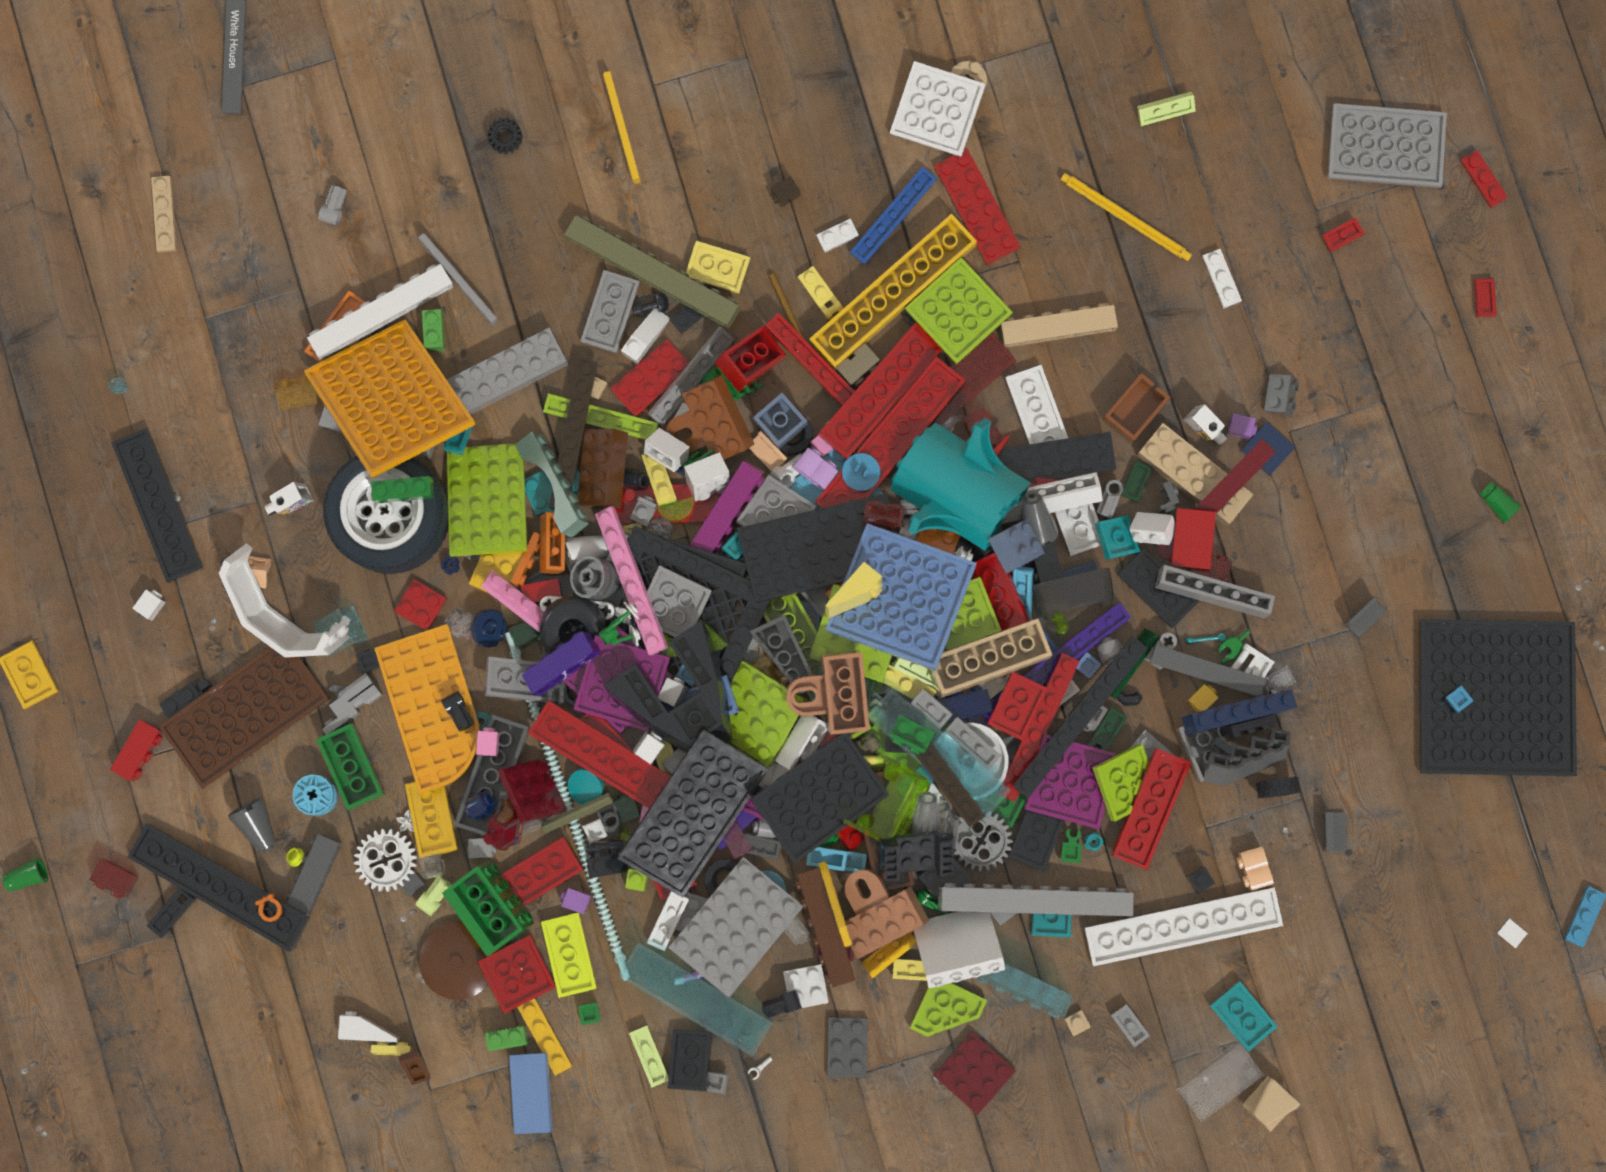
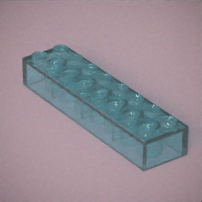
(976, 779)
(695, 999)

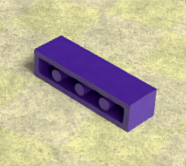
(561, 663)

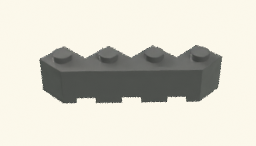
(1248, 760)

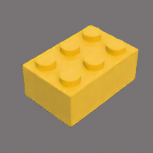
(502, 563)

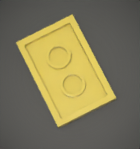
(717, 267)

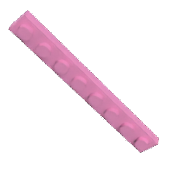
(631, 580)

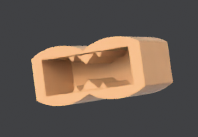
(1255, 868)

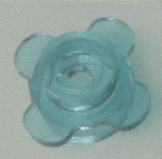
(117, 386)

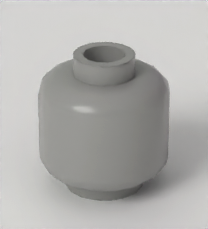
(1108, 649)

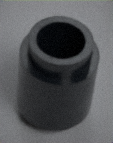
(635, 478)

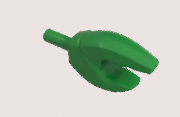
(1234, 645)

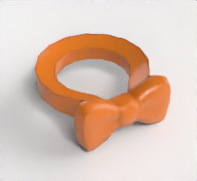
(270, 897)

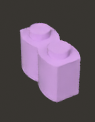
(815, 468)

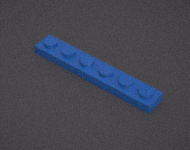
(893, 215)

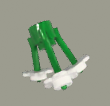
(610, 634)

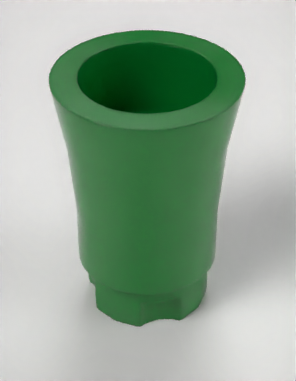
(1500, 502)
(26, 875)

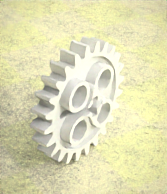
(391, 876)

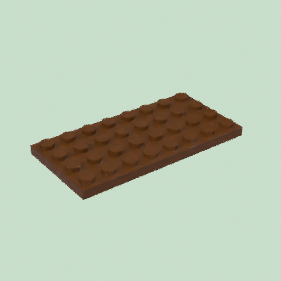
(242, 714)

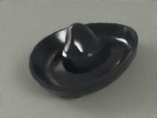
(566, 618)

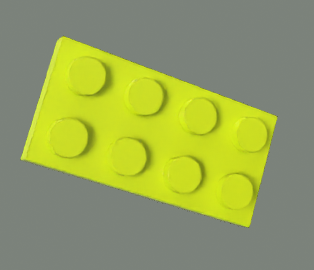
(569, 955)

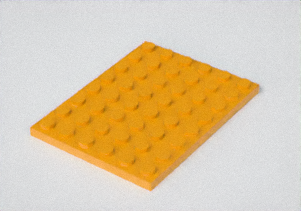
(389, 398)

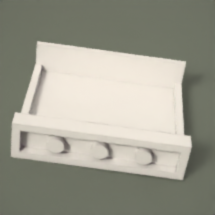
(958, 947)

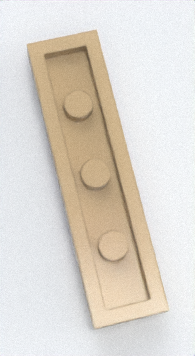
(164, 214)

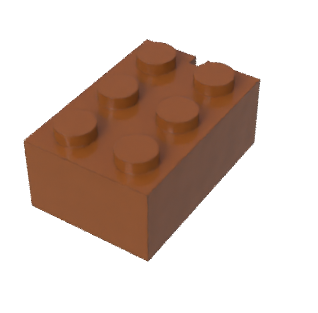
(1136, 408)

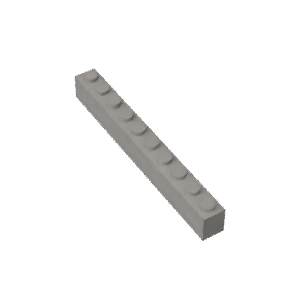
(1035, 901)

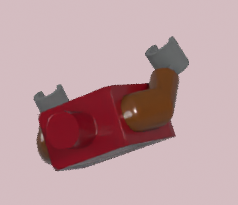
(504, 827)

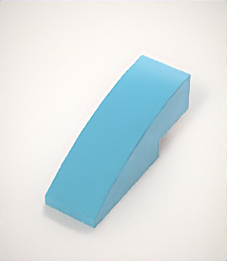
(838, 859)

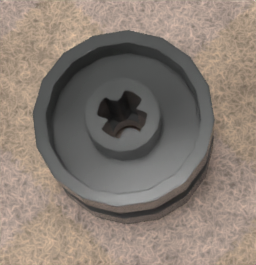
(594, 578)

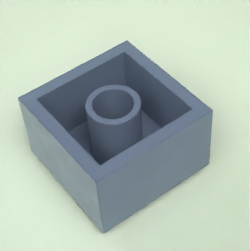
(780, 420)
(1016, 546)

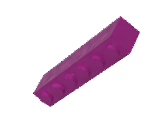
(728, 507)

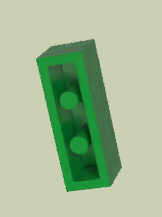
(402, 489)

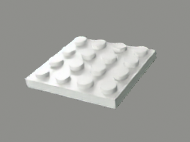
(937, 109)

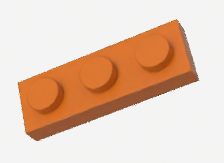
(526, 561)

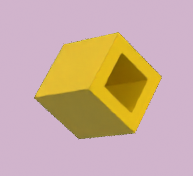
(1203, 698)

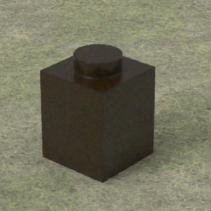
(785, 192)

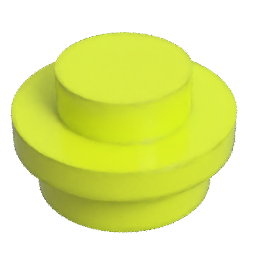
(295, 856)

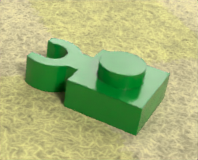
(1071, 850)

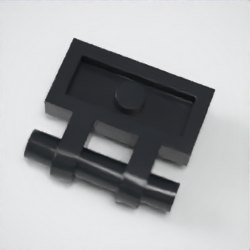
(605, 865)

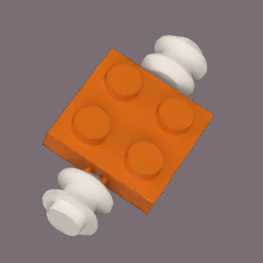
(938, 539)

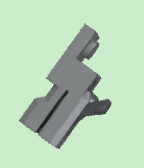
(349, 700)

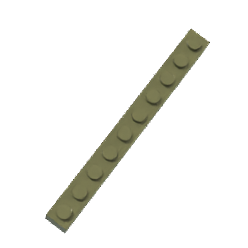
(652, 272)

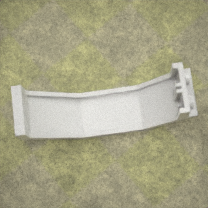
(265, 621)

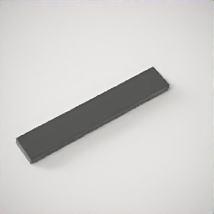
(1207, 670)

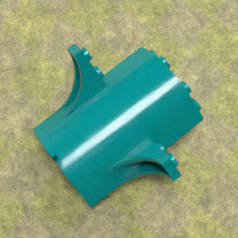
(958, 484)

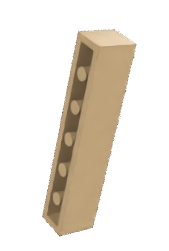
(1058, 326)

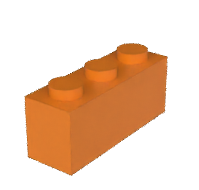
(551, 545)

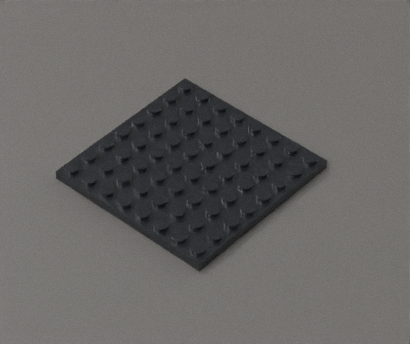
(1520, 691)

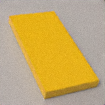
(431, 821)
(835, 904)

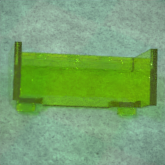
(895, 812)

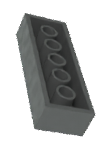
(485, 772)

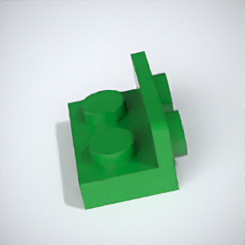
(911, 734)

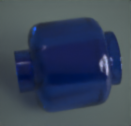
(479, 806)

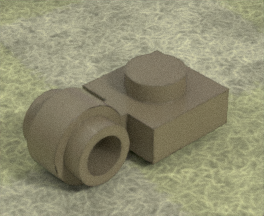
(871, 743)

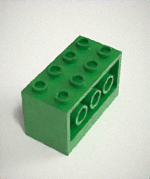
(488, 907)

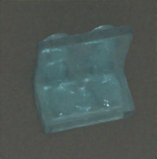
(355, 627)

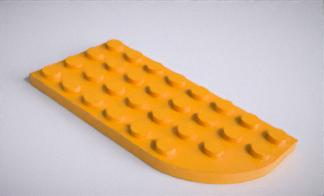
(417, 677)

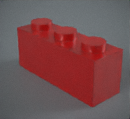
(137, 751)

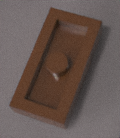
(414, 1067)

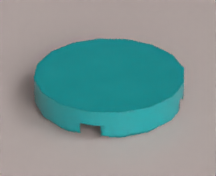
(585, 786)

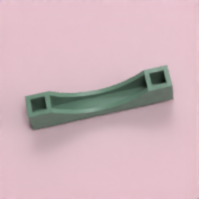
(567, 513)

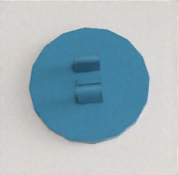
(861, 472)

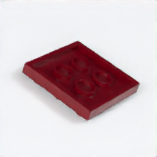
(532, 791)
(974, 1073)

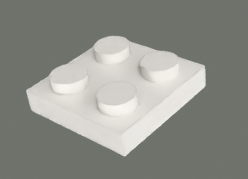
(808, 983)

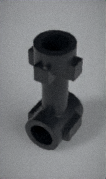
(661, 303)

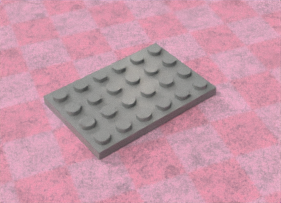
(1387, 145)
(736, 927)

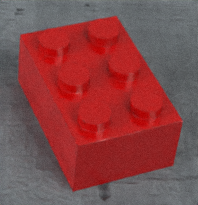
(750, 358)

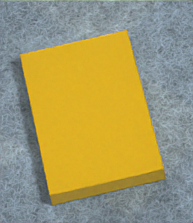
(28, 674)

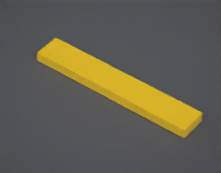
(621, 127)

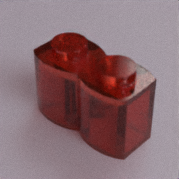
(888, 515)

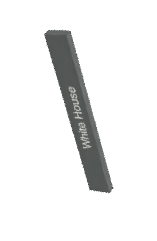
(234, 57)

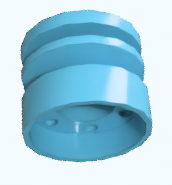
(326, 791)

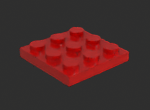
(516, 974)

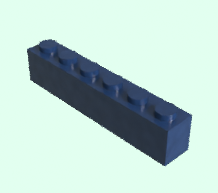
(1239, 712)

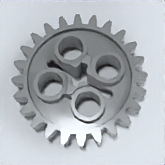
(996, 848)

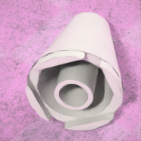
(584, 546)

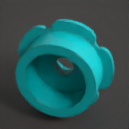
(1098, 841)

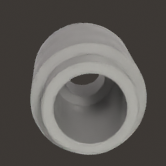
(761, 829)

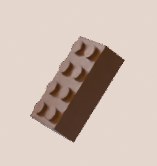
(602, 468)

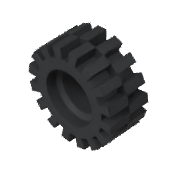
(501, 125)

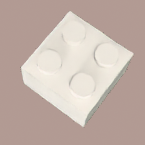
(707, 477)

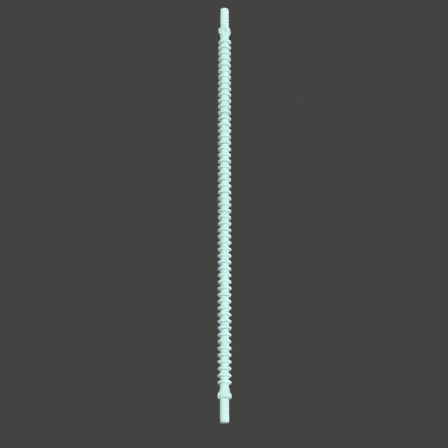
(619, 956)

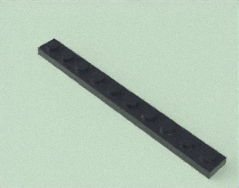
(1079, 717)

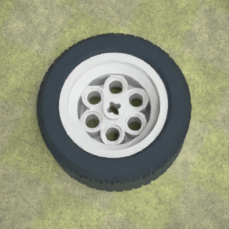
(384, 551)

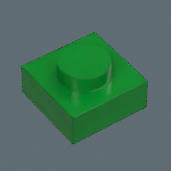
(589, 1013)

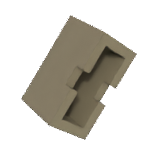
(855, 369)

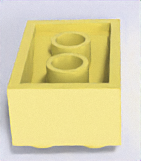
(856, 591)

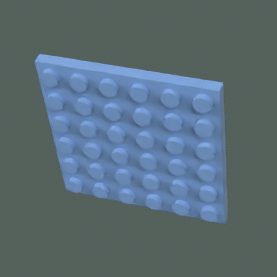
(916, 601)

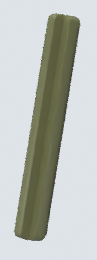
(576, 813)

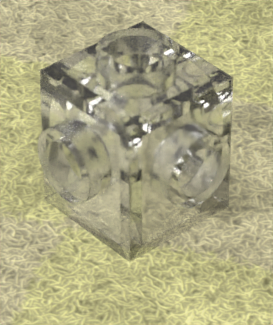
(460, 623)

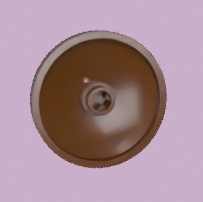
(450, 962)

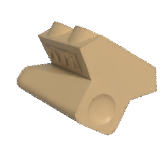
(1270, 1103)

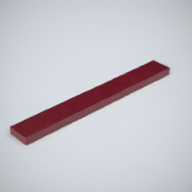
(1229, 485)

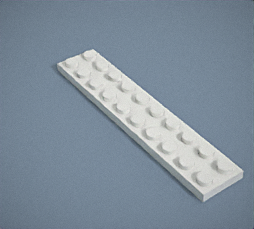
(1043, 424)
(1183, 926)

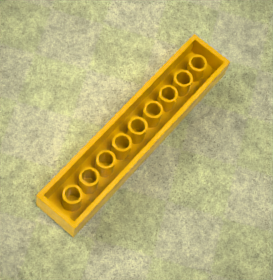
(892, 291)

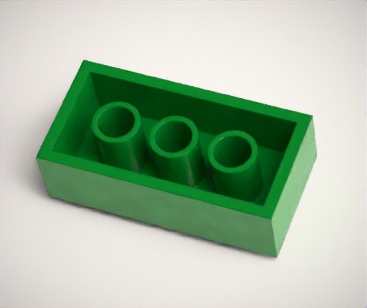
(351, 767)

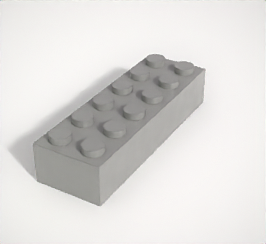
(508, 371)

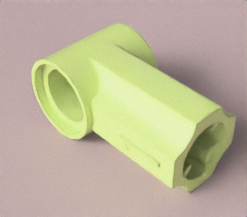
(431, 900)

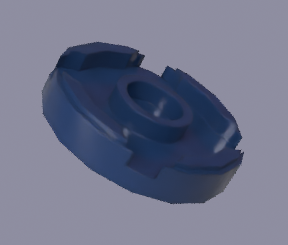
(488, 628)

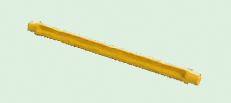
(1127, 217)

